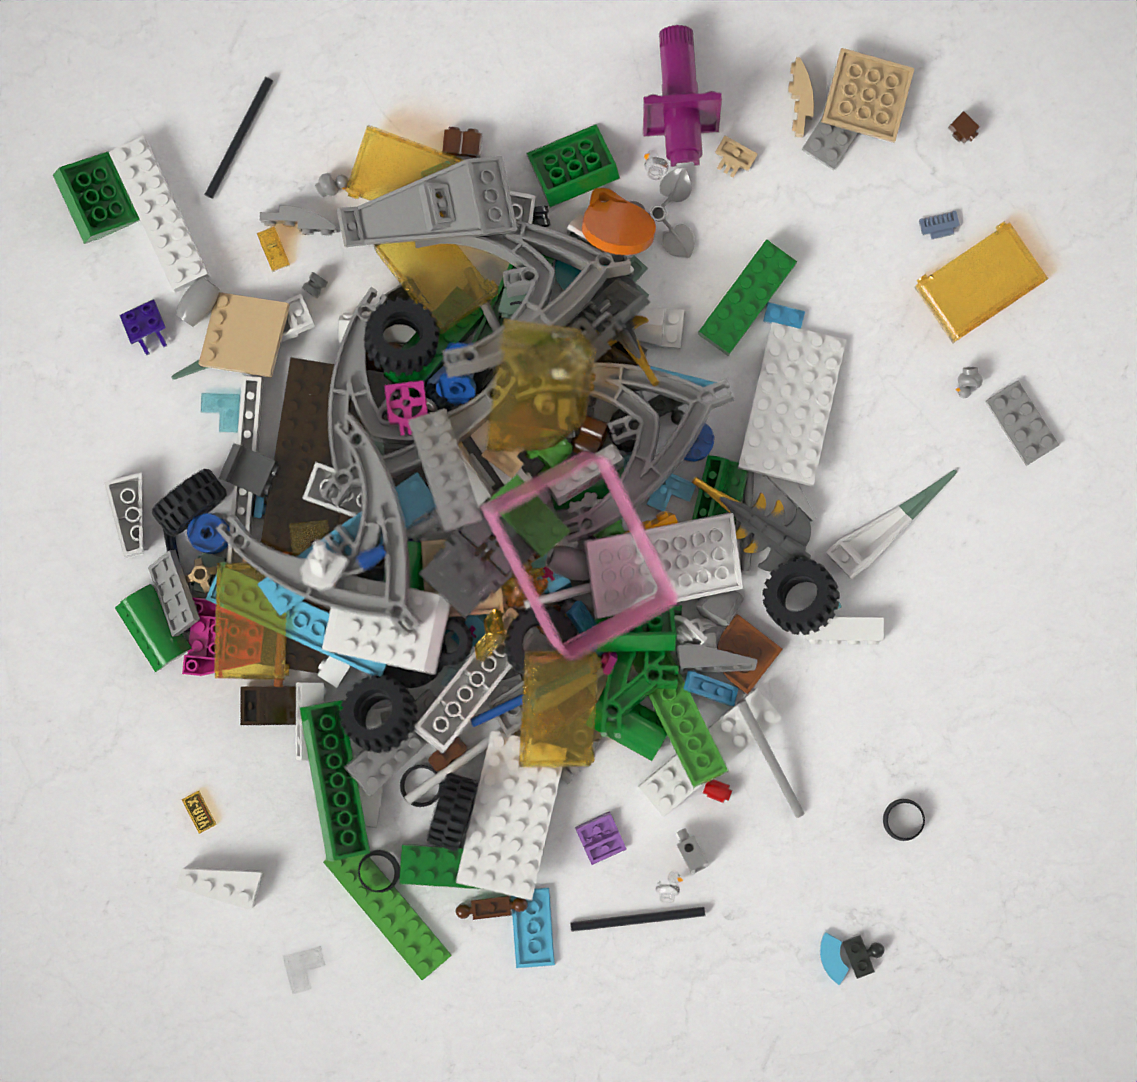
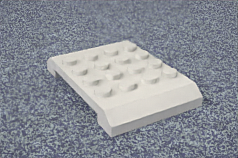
(380, 639)

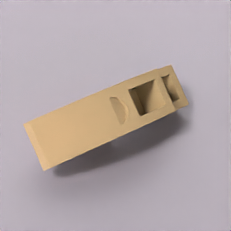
(801, 90)

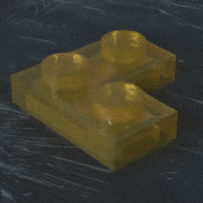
(305, 532)
(494, 635)

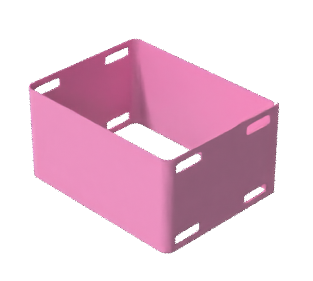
(618, 623)

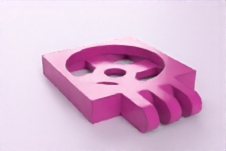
(421, 401)

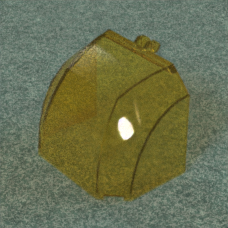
(539, 386)

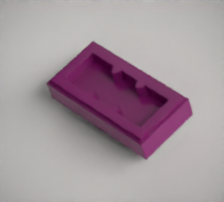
(608, 661)

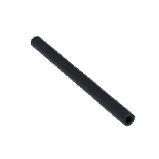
(238, 138)
(637, 919)

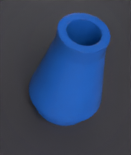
(370, 557)

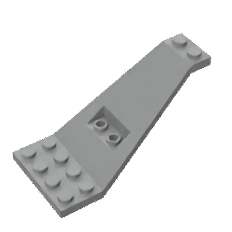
(471, 199)

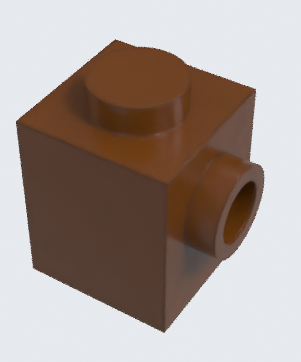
(964, 128)

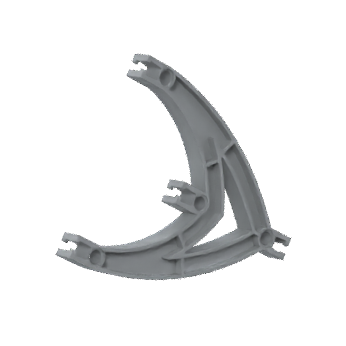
(524, 252)
(351, 382)
(644, 472)
(379, 514)

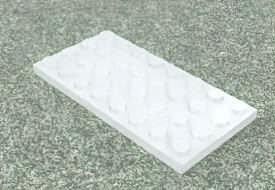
(792, 404)
(695, 555)
(508, 821)

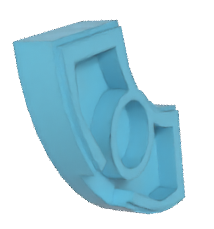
(831, 958)

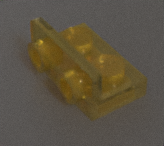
(512, 583)

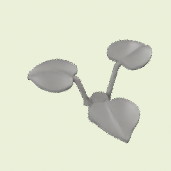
(677, 187)

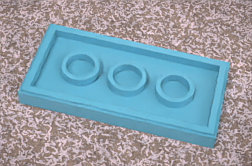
(534, 931)

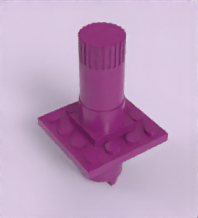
(680, 111)

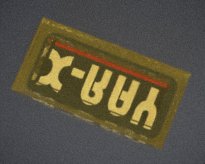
(199, 812)

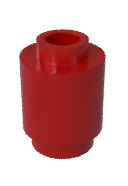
(717, 790)

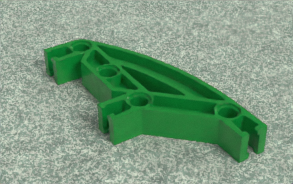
(627, 696)

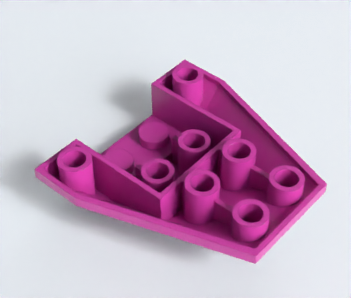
(201, 657)

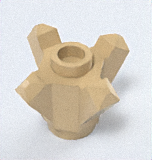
(201, 574)

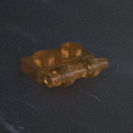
(518, 596)

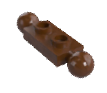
(491, 907)

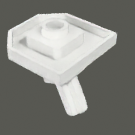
(322, 567)
(692, 630)

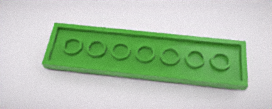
(684, 726)
(391, 914)

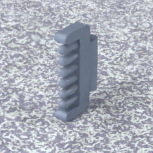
(942, 229)

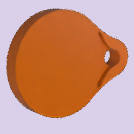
(617, 224)

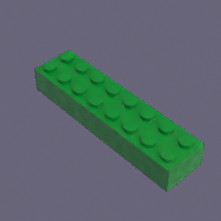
(333, 785)

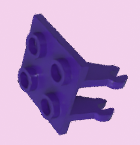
(143, 322)

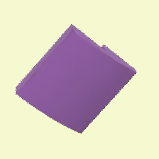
(600, 838)

